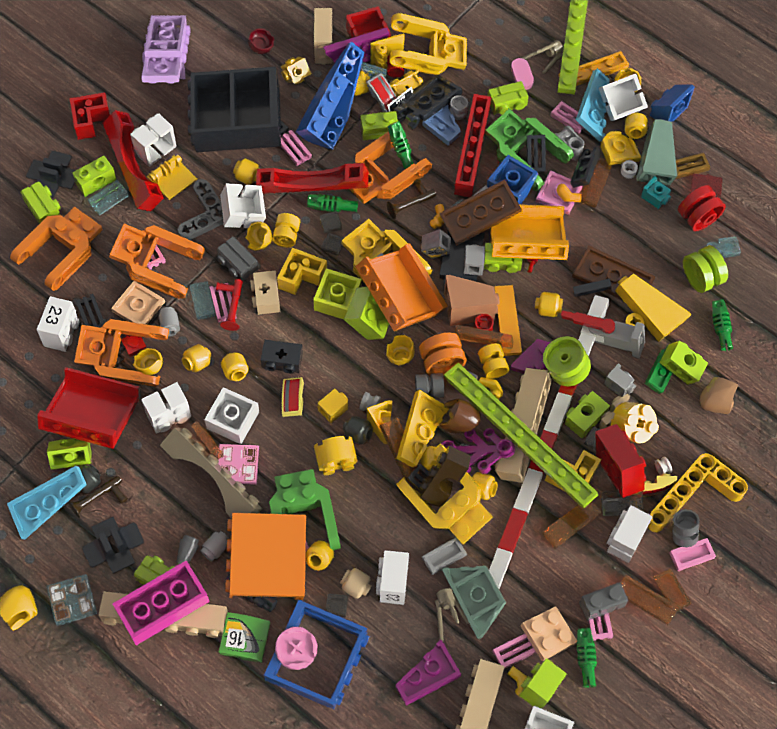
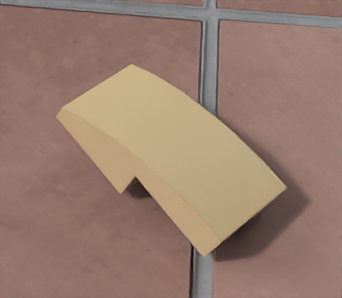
(606, 418)

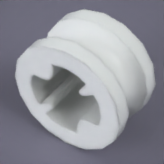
(629, 174)
(663, 466)

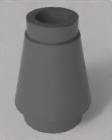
(187, 549)

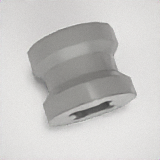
(368, 401)

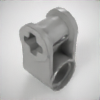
(570, 138)

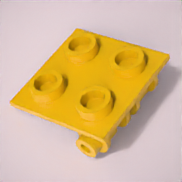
(381, 49)
(172, 177)

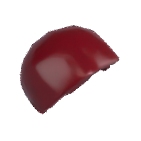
(261, 41)

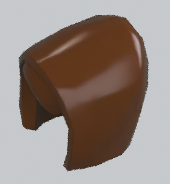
(463, 416)

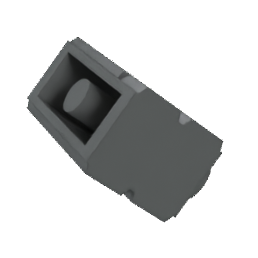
(237, 259)
(603, 601)

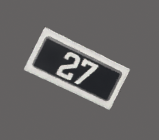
(396, 102)

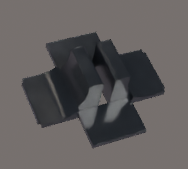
(49, 169)
(101, 550)

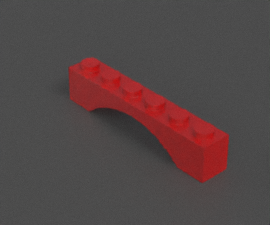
(342, 177)
(144, 191)

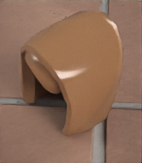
(718, 396)

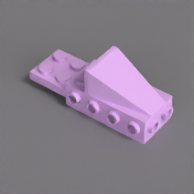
(165, 49)

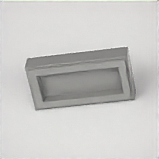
(444, 555)

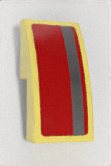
(292, 397)
(661, 484)

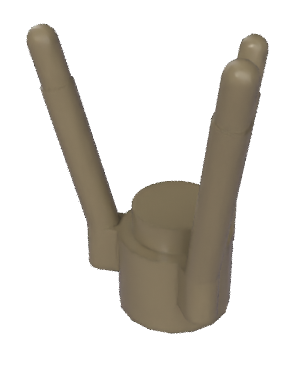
(551, 50)
(448, 600)

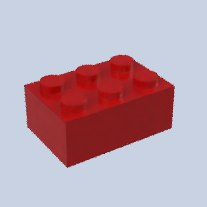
(620, 460)

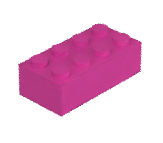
(161, 602)

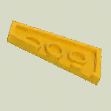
(420, 427)

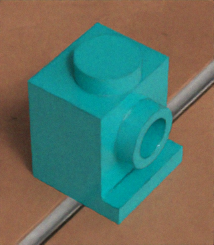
(656, 193)

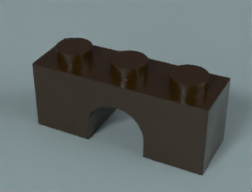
(451, 465)

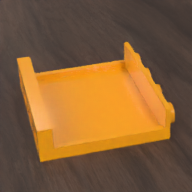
(531, 234)

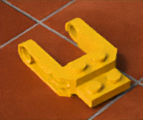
(444, 48)
(371, 241)
(460, 514)

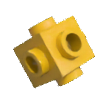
(295, 70)

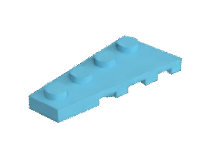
(592, 106)
(40, 503)

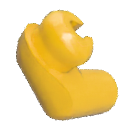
(493, 385)

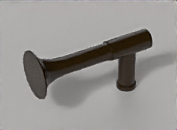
(425, 195)
(110, 485)

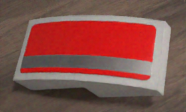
(381, 90)

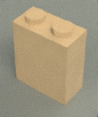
(322, 34)

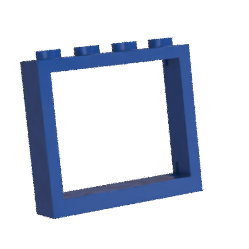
(353, 660)

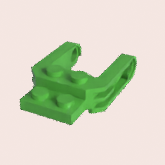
(510, 135)
(300, 493)

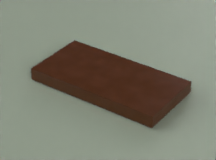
(480, 212)
(600, 266)

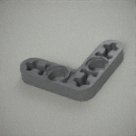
(209, 216)

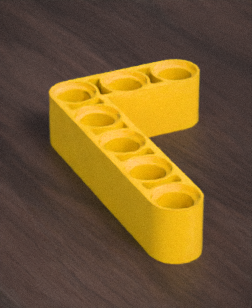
(689, 487)

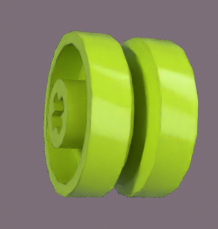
(705, 269)
(566, 361)

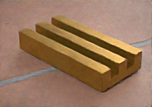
(691, 168)

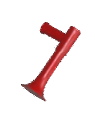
(230, 323)

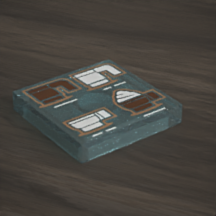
(71, 599)

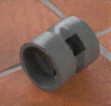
(430, 385)
(685, 528)

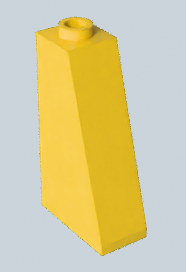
(659, 312)

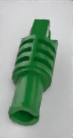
(400, 143)
(331, 203)
(722, 324)
(586, 656)

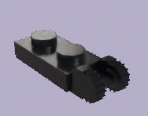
(585, 167)

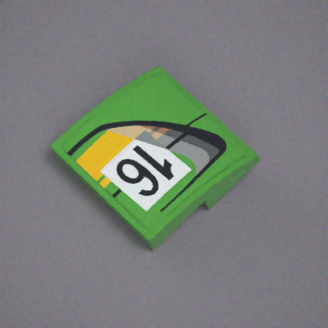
(244, 637)

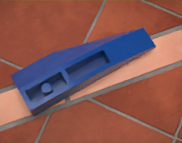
(333, 100)

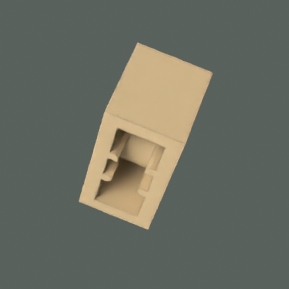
(269, 301)

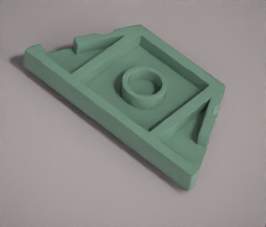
(476, 595)

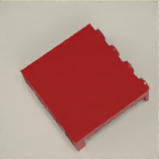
(90, 408)

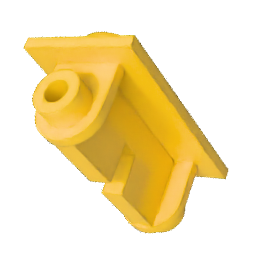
(410, 80)

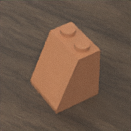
(468, 300)

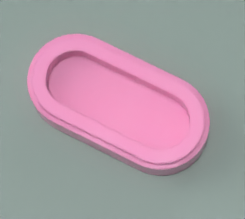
(522, 72)

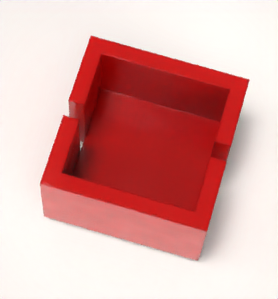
(365, 22)

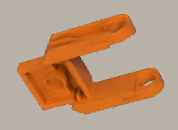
(378, 181)
(72, 230)
(137, 247)
(101, 347)

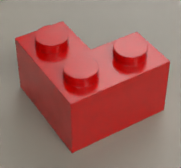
(88, 110)

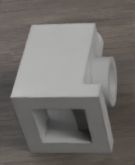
(620, 381)

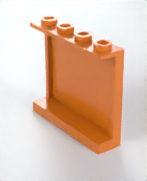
(401, 287)
(266, 555)

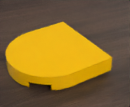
(619, 148)

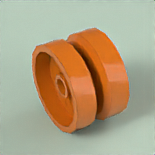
(442, 353)

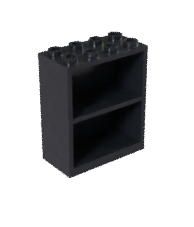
(234, 109)

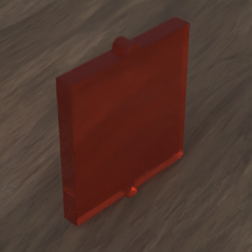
(700, 180)

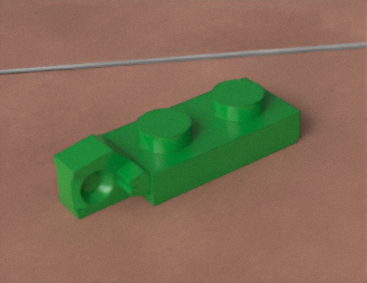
(659, 375)

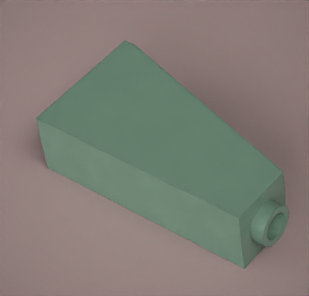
(658, 154)

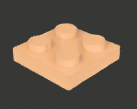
(138, 304)
(548, 633)

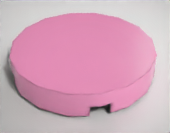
(296, 648)

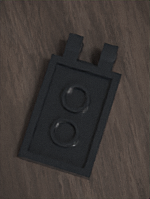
(427, 100)
(454, 262)

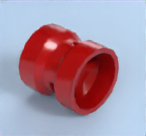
(394, 71)
(484, 322)

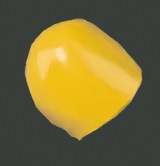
(17, 606)

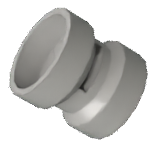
(459, 107)

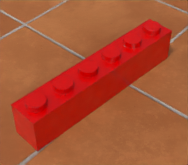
(472, 145)

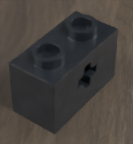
(290, 353)

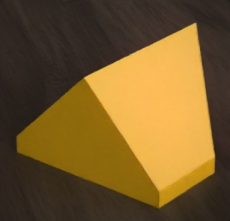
(379, 415)

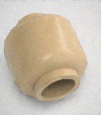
(355, 583)

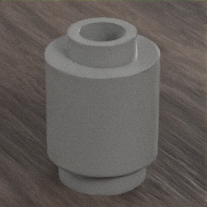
(169, 319)
(214, 546)

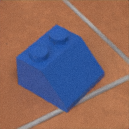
(672, 102)
(517, 175)

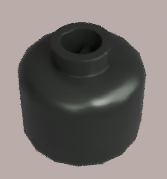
(358, 429)
(91, 477)

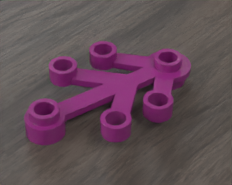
(481, 449)

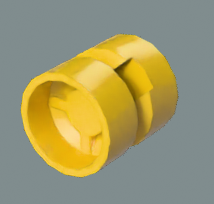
(286, 230)
(493, 362)

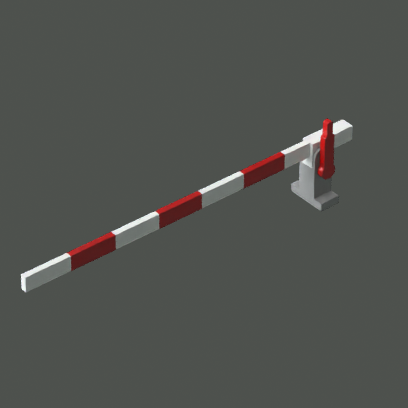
(596, 330)

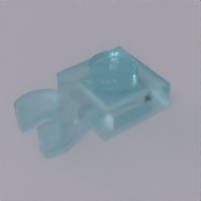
(727, 246)

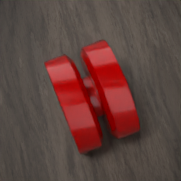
(701, 208)

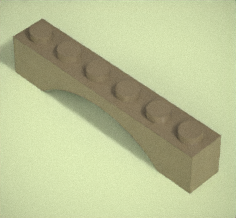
(181, 445)

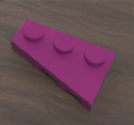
(428, 675)

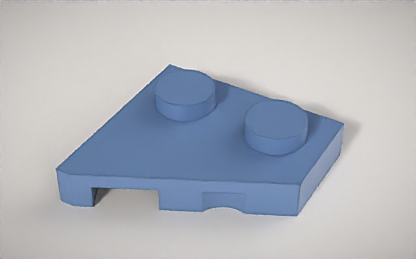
(443, 126)

